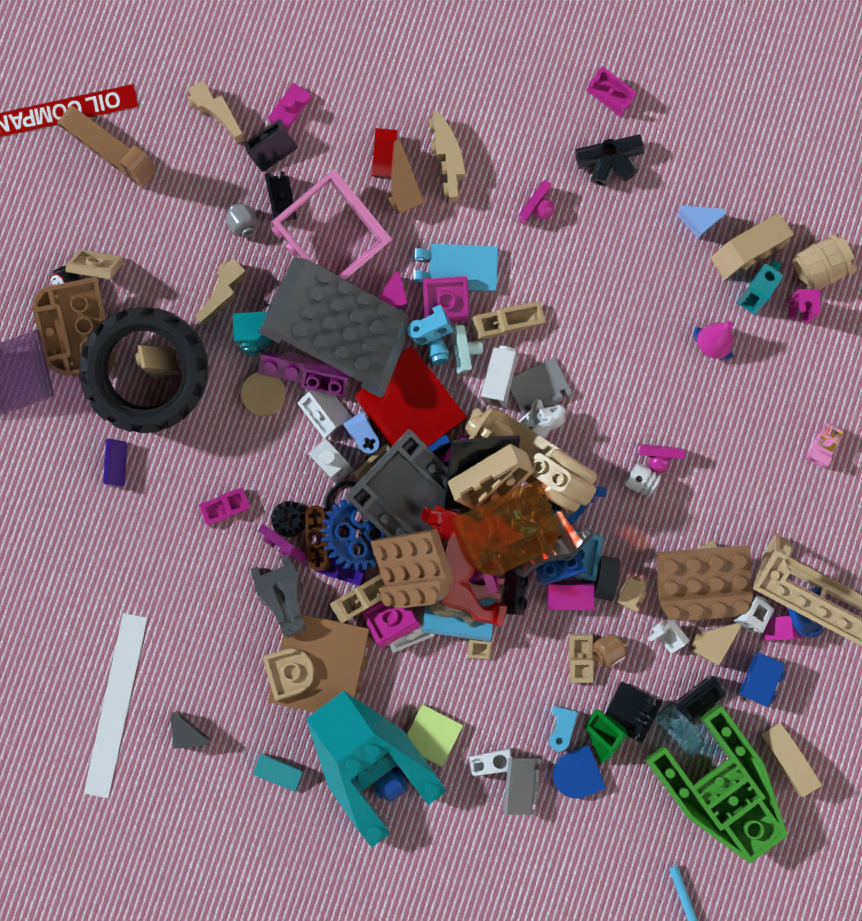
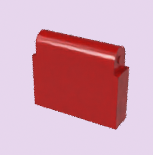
(412, 402)

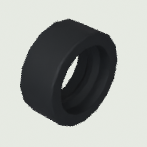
(607, 578)

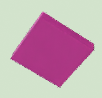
(450, 294)
(389, 623)

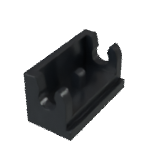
(280, 194)
(700, 698)

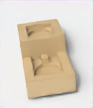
(581, 657)

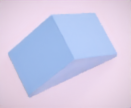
(700, 219)

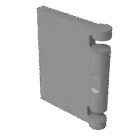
(540, 383)
(521, 786)

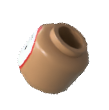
(609, 650)

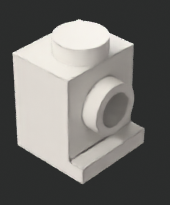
(757, 615)

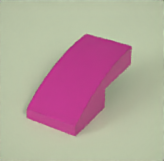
(224, 506)

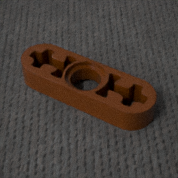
(313, 555)

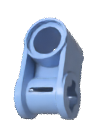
(361, 431)

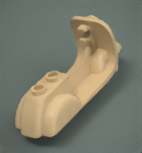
(561, 475)

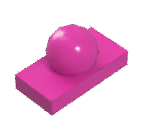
(538, 204)
(660, 456)

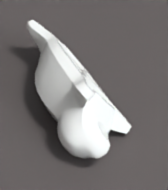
(543, 419)

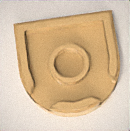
(289, 672)

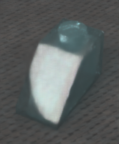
(680, 730)

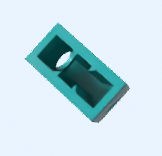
(761, 287)

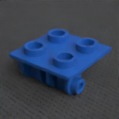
(559, 570)

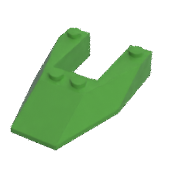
(731, 800)

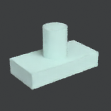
(463, 349)

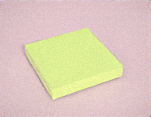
(433, 734)

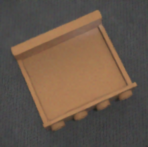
(337, 659)

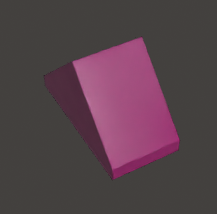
(394, 293)
(780, 629)

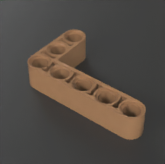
(130, 162)

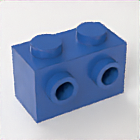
(762, 680)

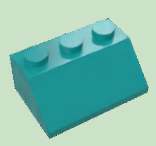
(246, 333)

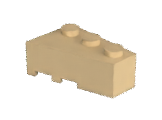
(752, 245)
(492, 477)

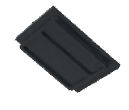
(469, 452)

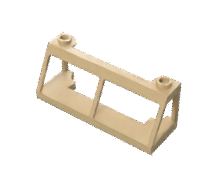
(773, 583)

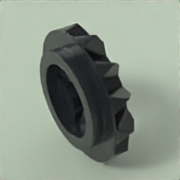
(279, 514)

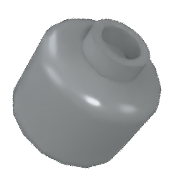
(241, 220)

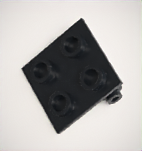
(633, 710)

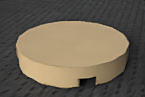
(263, 394)

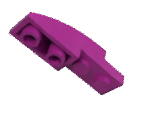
(303, 369)

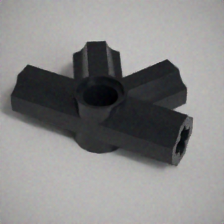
(606, 164)

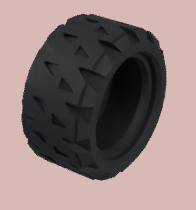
(97, 383)

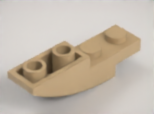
(447, 149)

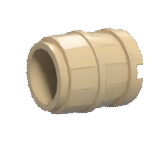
(824, 263)

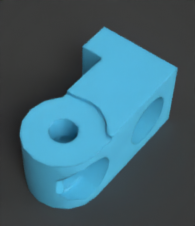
(431, 327)
(561, 735)

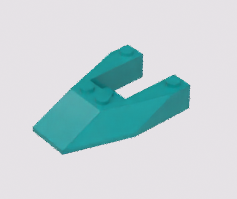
(357, 750)

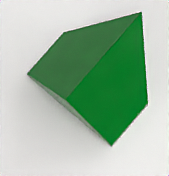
(604, 734)

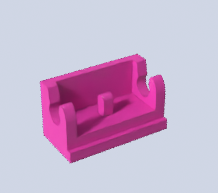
(611, 91)
(807, 302)
(570, 595)

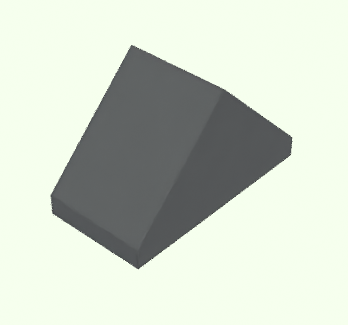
(185, 733)

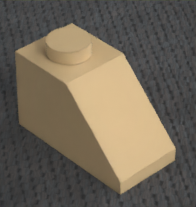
(714, 643)

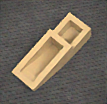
(507, 320)
(791, 760)

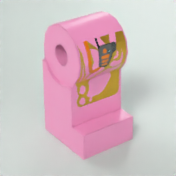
(824, 445)

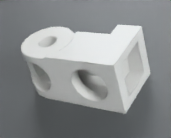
(490, 762)

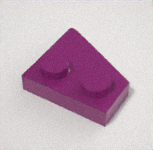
(286, 547)

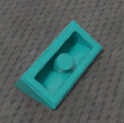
(278, 772)

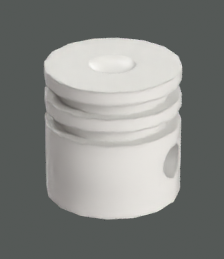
(646, 484)

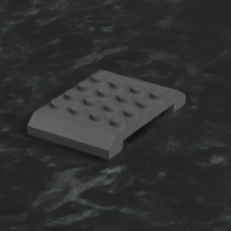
(337, 324)
(400, 487)

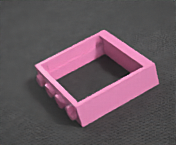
(355, 204)

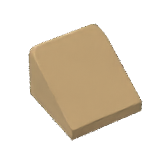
(479, 649)

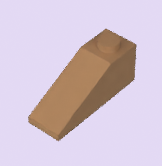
(403, 185)

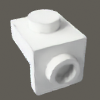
(670, 635)

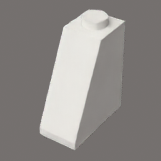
(499, 377)

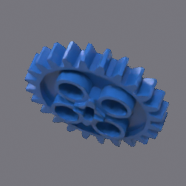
(343, 547)

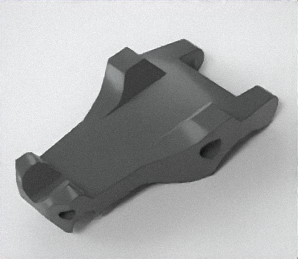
(565, 548)
(281, 594)

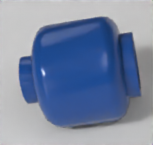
(391, 785)

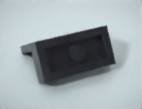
(270, 145)

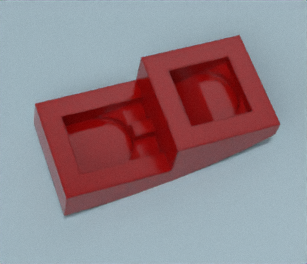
(383, 152)

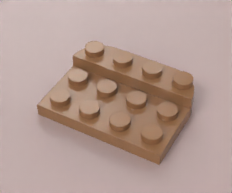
(65, 320)
(412, 569)
(704, 582)

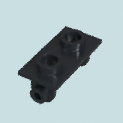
(516, 601)

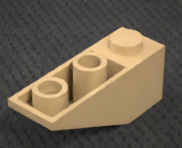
(157, 361)

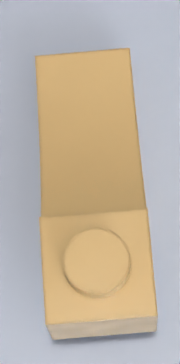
(217, 108)
(230, 275)
(358, 599)

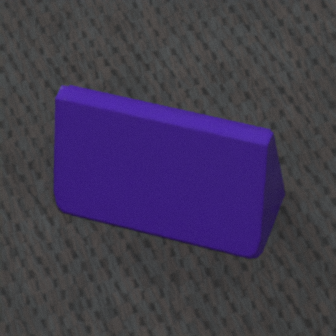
(115, 463)

